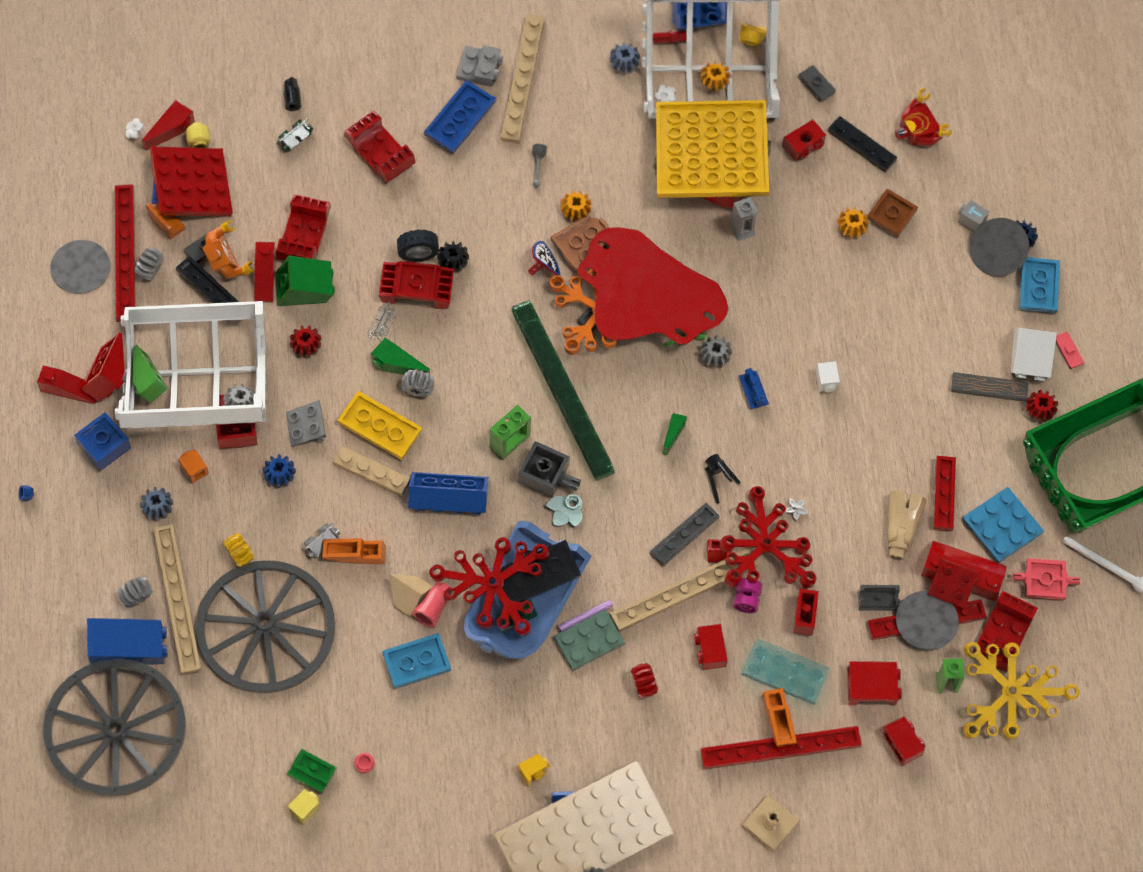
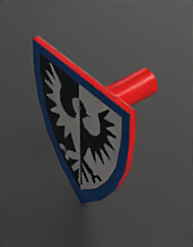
(543, 257)

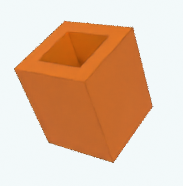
(193, 465)

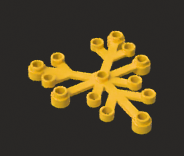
(1035, 690)

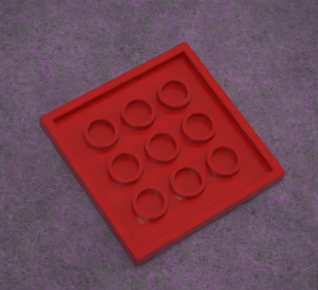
(191, 181)

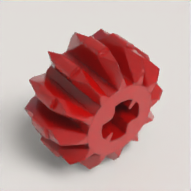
(298, 344)
(1035, 402)
(644, 680)

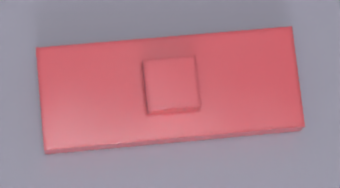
(1069, 350)

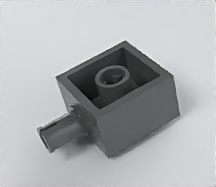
(555, 465)

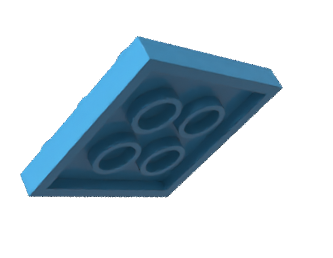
(1002, 525)

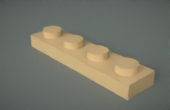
(371, 471)

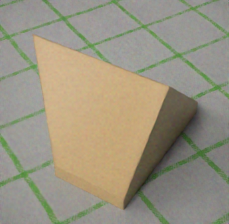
(408, 592)

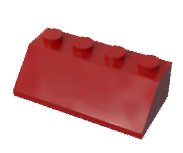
(990, 572)

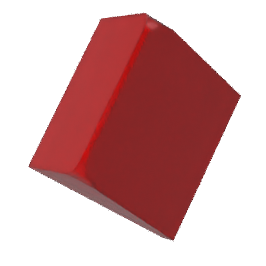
(714, 553)

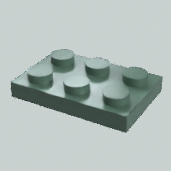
(589, 640)

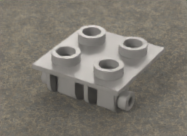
(306, 423)

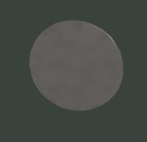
(999, 246)
(80, 266)
(926, 621)

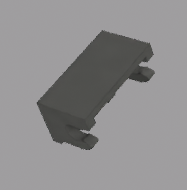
(878, 597)

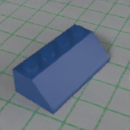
(448, 492)

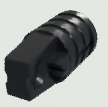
(292, 94)

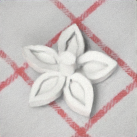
(796, 509)

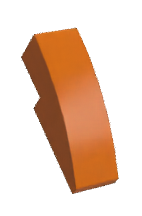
(354, 551)
(779, 717)

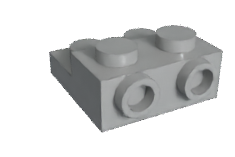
(480, 65)

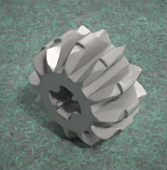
(149, 263)
(715, 358)
(418, 383)
(239, 396)
(135, 591)

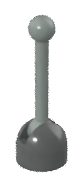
(538, 152)

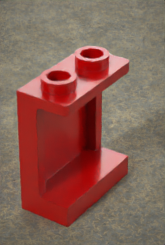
(873, 682)

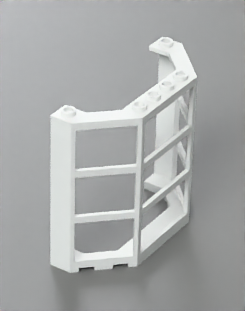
(770, 66)
(198, 415)

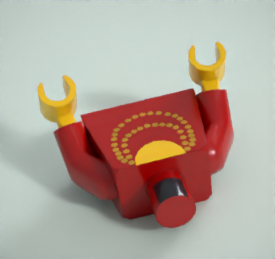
(920, 124)

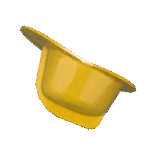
(751, 34)

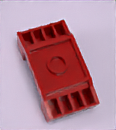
(378, 147)
(304, 228)
(416, 282)
(1006, 625)

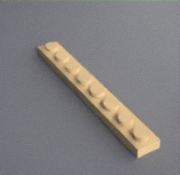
(522, 78)
(674, 594)
(177, 599)

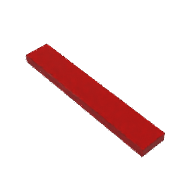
(887, 627)

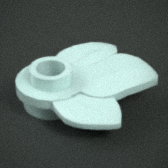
(564, 512)

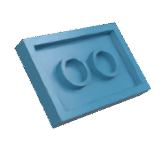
(1039, 285)
(416, 660)

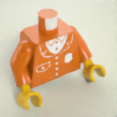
(221, 255)

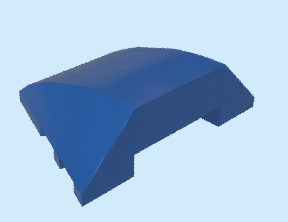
(703, 14)

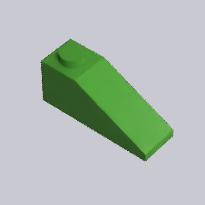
(146, 377)

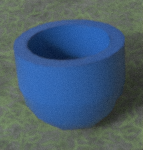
(25, 493)

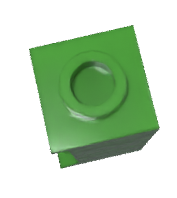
(953, 670)

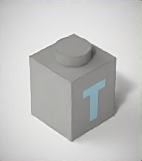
(973, 215)

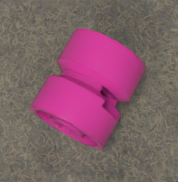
(747, 597)

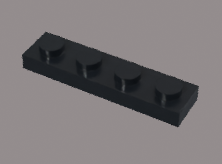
(862, 144)
(204, 282)

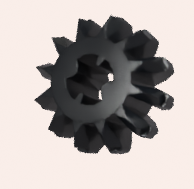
(448, 251)

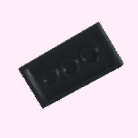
(556, 571)

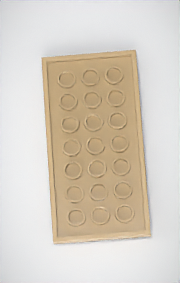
(587, 827)

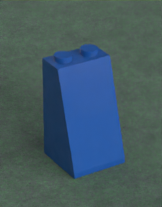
(126, 639)

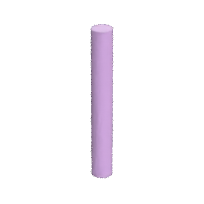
(566, 625)

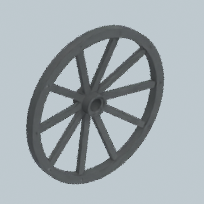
(257, 567)
(115, 721)

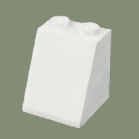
(1033, 353)

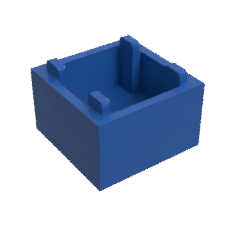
(102, 441)

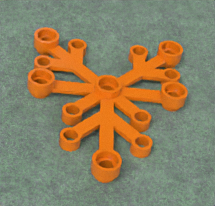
(583, 331)

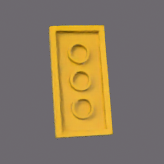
(379, 425)

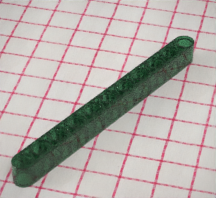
(563, 390)

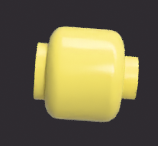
(198, 135)

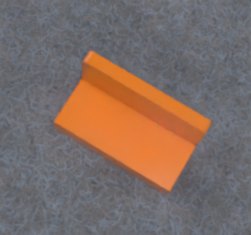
(168, 223)

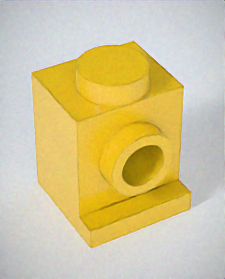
(533, 768)

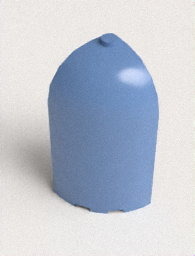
(547, 605)

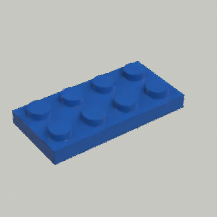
(460, 116)

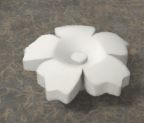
(665, 95)
(134, 128)

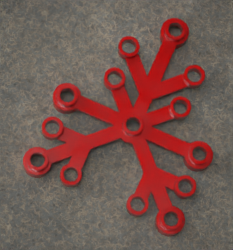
(791, 564)
(510, 608)

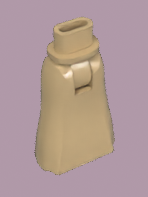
(903, 521)

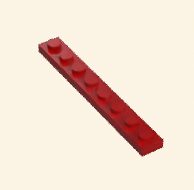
(124, 248)
(767, 750)

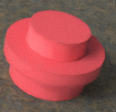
(364, 762)

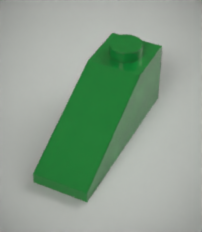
(394, 359)

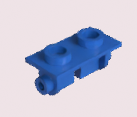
(753, 389)

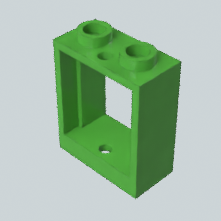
(509, 435)

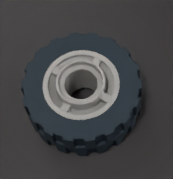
(417, 245)

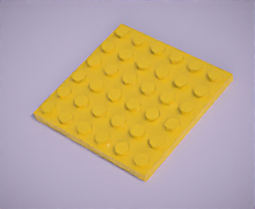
(712, 149)

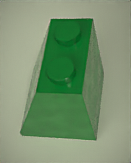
(304, 281)

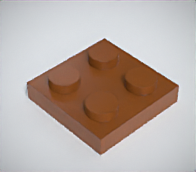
(892, 212)

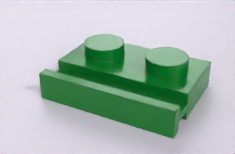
(311, 771)

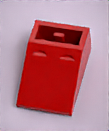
(236, 433)

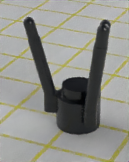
(716, 465)

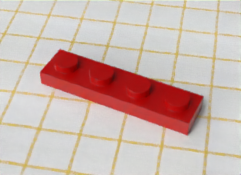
(944, 493)

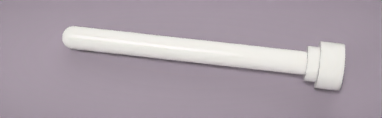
(1137, 582)

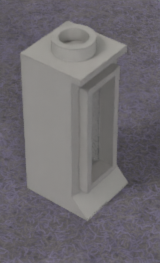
(744, 218)

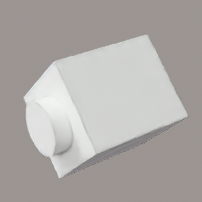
(827, 376)

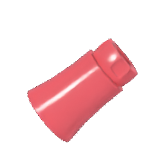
(432, 605)

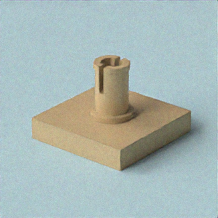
(770, 823)

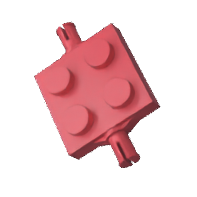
(1046, 579)

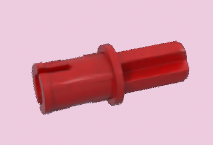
(669, 37)

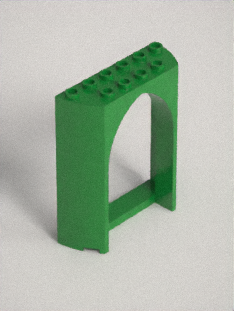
(1050, 440)

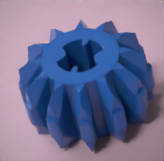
(279, 477)

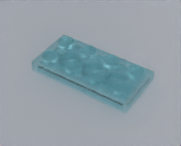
(785, 670)

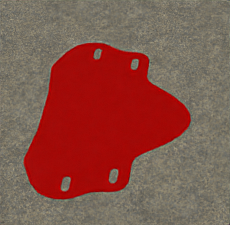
(647, 289)

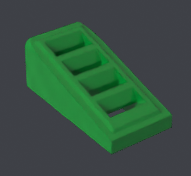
(675, 427)

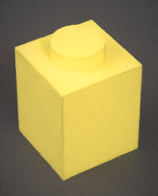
(304, 806)

